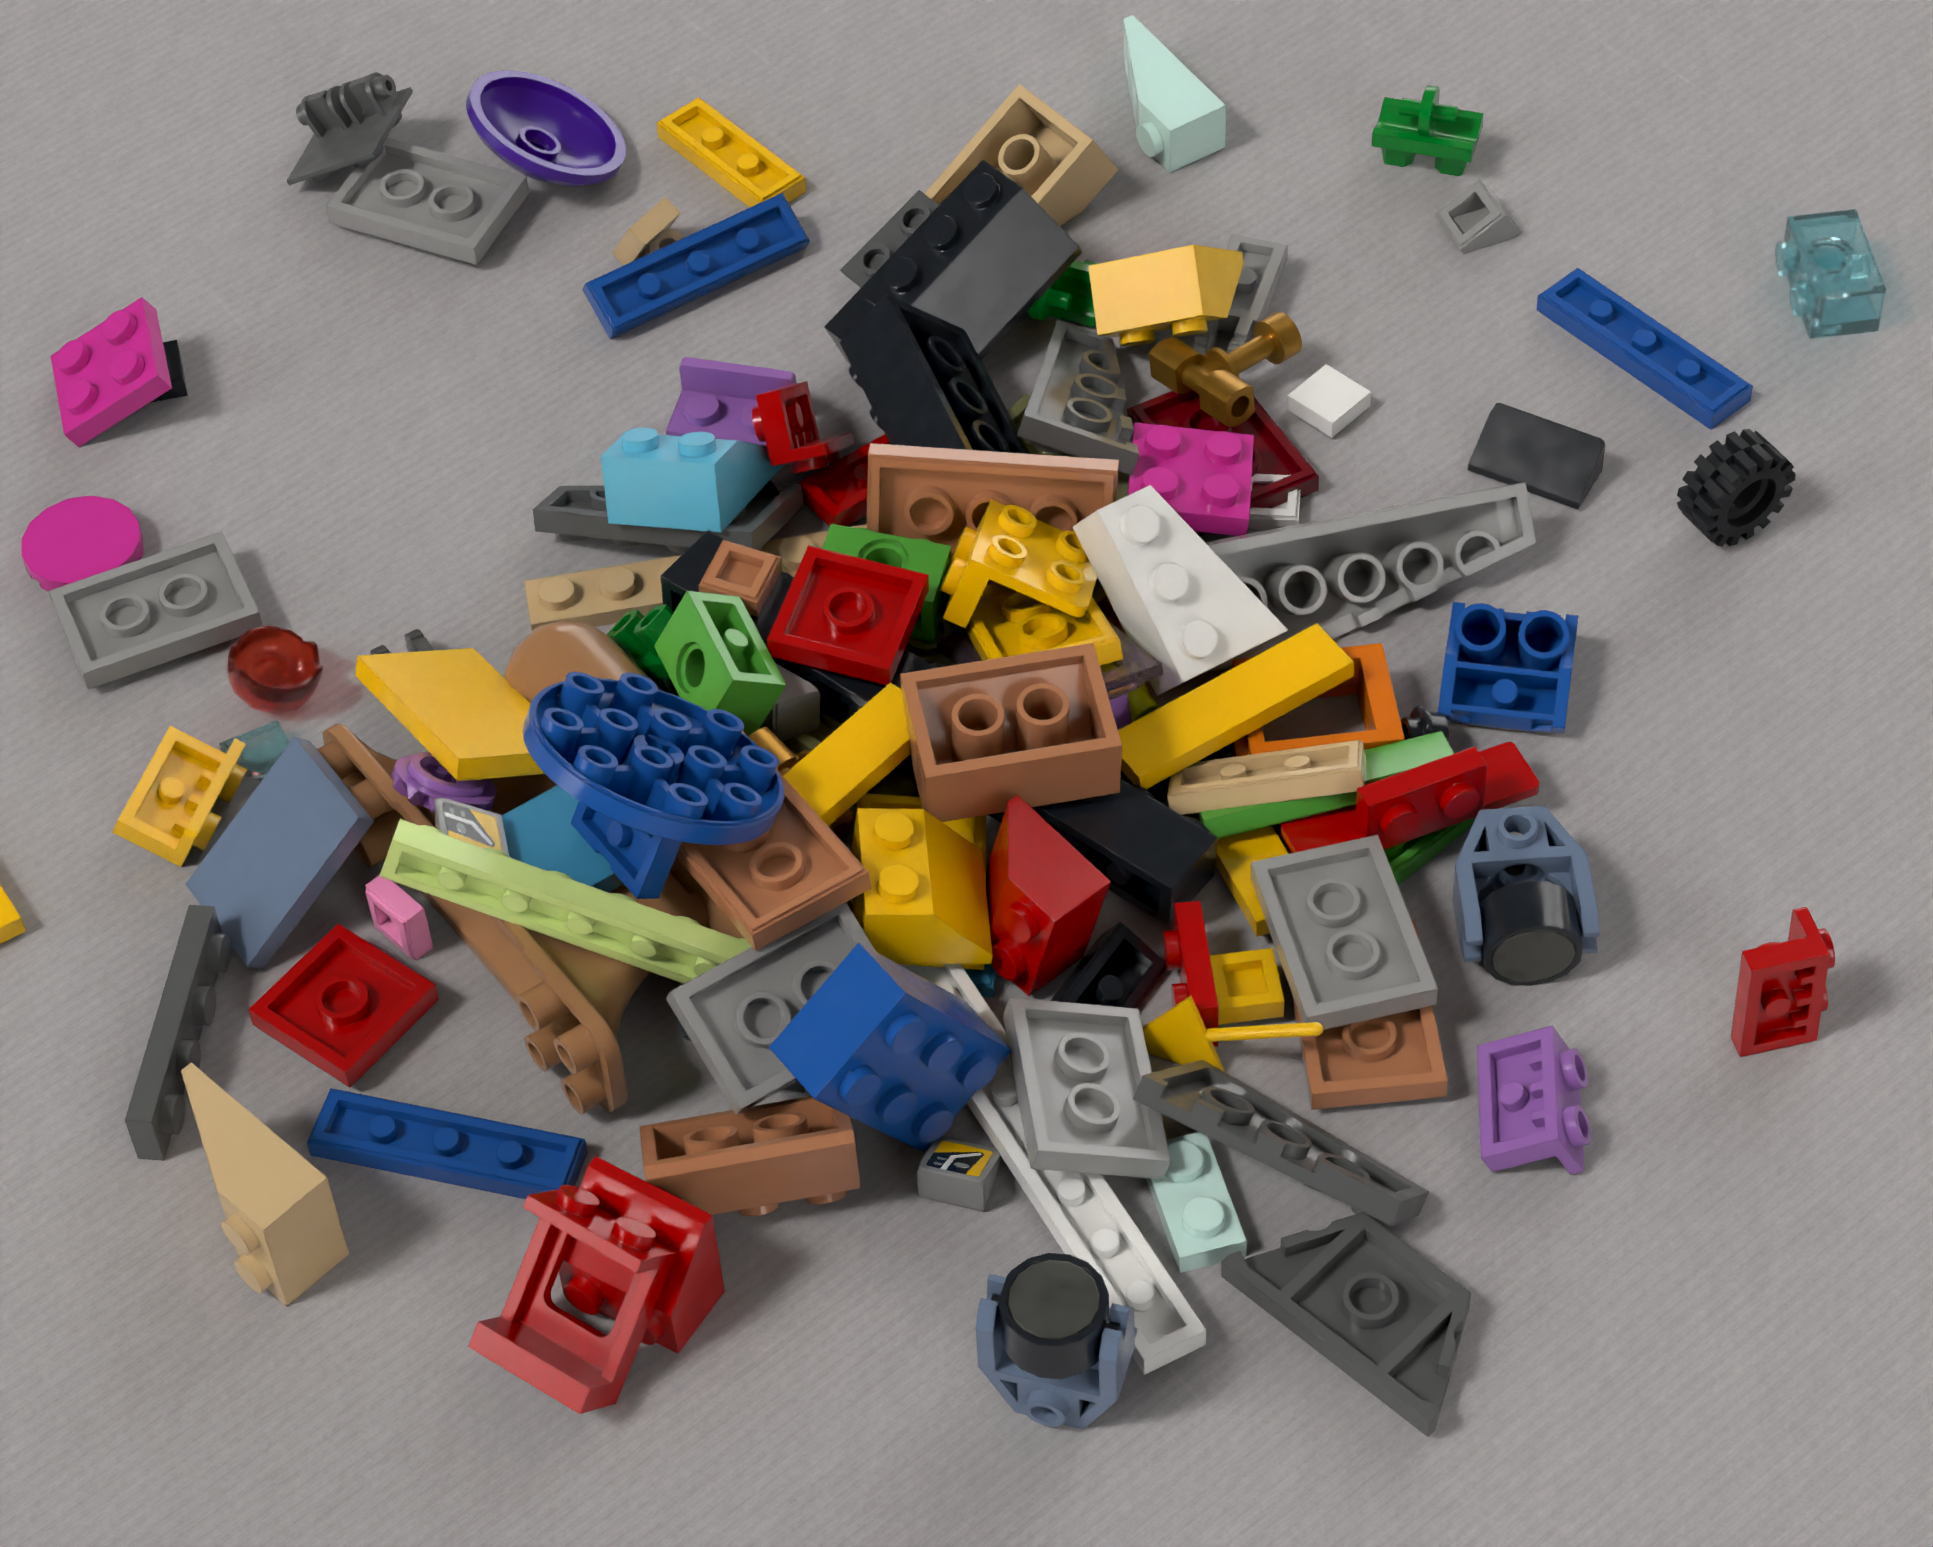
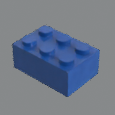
(890, 1048)

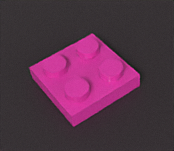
(110, 372)
(1197, 474)

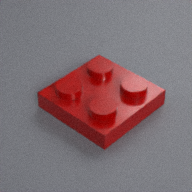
(848, 615)
(343, 1005)

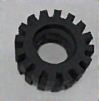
(1736, 487)

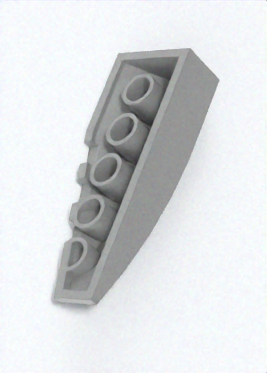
(1374, 560)

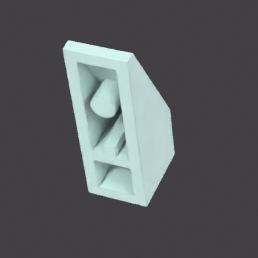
(1172, 109)

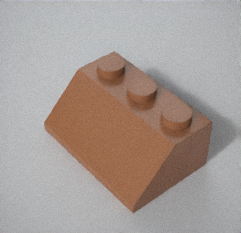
(1011, 729)
(755, 1157)

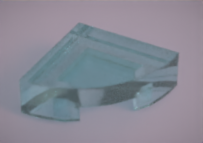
(261, 749)

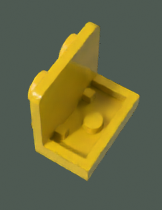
(1022, 556)

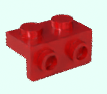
(790, 429)

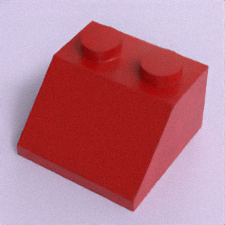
(1038, 899)
(695, 1278)

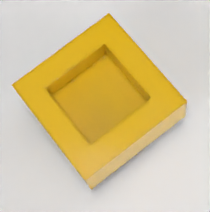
(1247, 986)

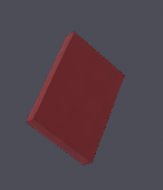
(1271, 447)

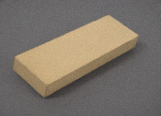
(1268, 777)

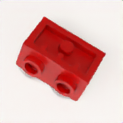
(1783, 989)

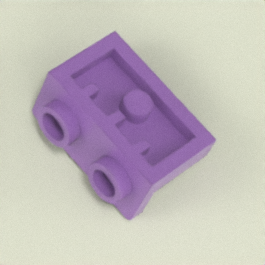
(721, 398)
(1532, 1101)

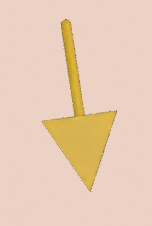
(1183, 1038)

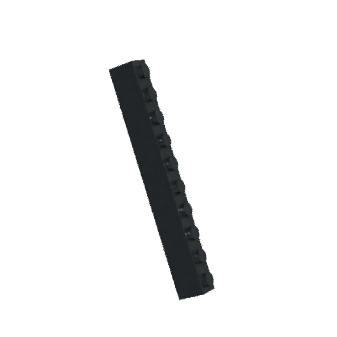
(1127, 835)

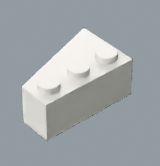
(1172, 588)

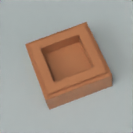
(742, 573)

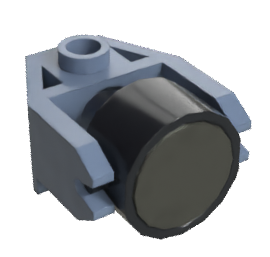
(1531, 922)
(1053, 1341)

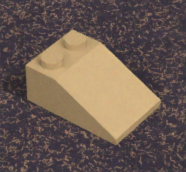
(1038, 152)
(271, 1196)

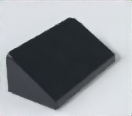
(1543, 453)
(1113, 971)

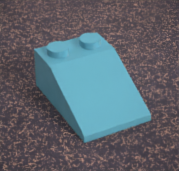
(681, 479)

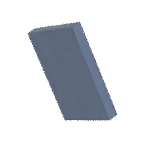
(279, 852)

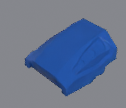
(1508, 668)

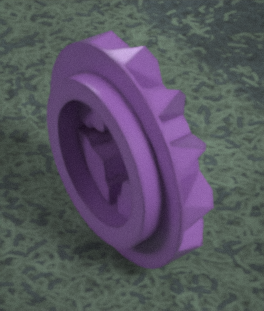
(424, 778)

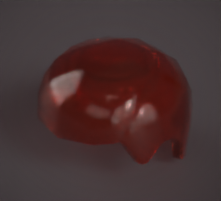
(274, 669)

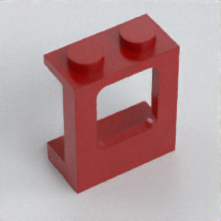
(552, 1346)

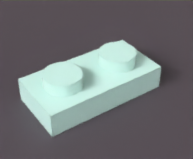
(1196, 1205)

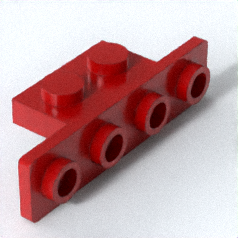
(1421, 799)

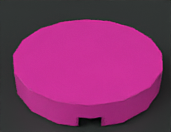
(80, 540)

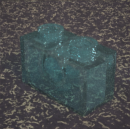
(1831, 274)

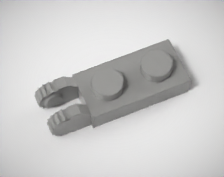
(1255, 289)

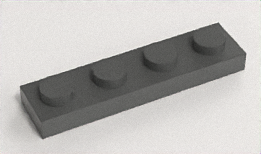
(184, 1008)

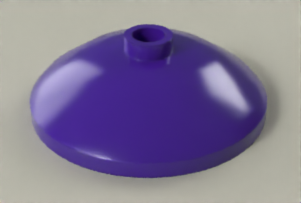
(545, 128)

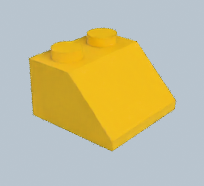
(1163, 292)
(924, 889)

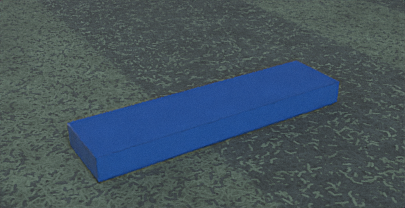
(695, 265)
(1644, 348)
(444, 1145)

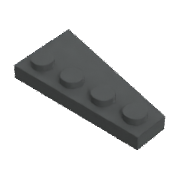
(1078, 400)
(582, 514)
(1272, 1134)

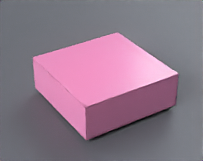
(399, 917)

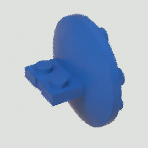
(650, 772)

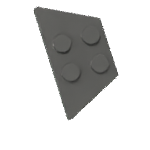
(1365, 1308)

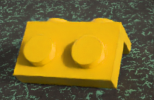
(177, 795)

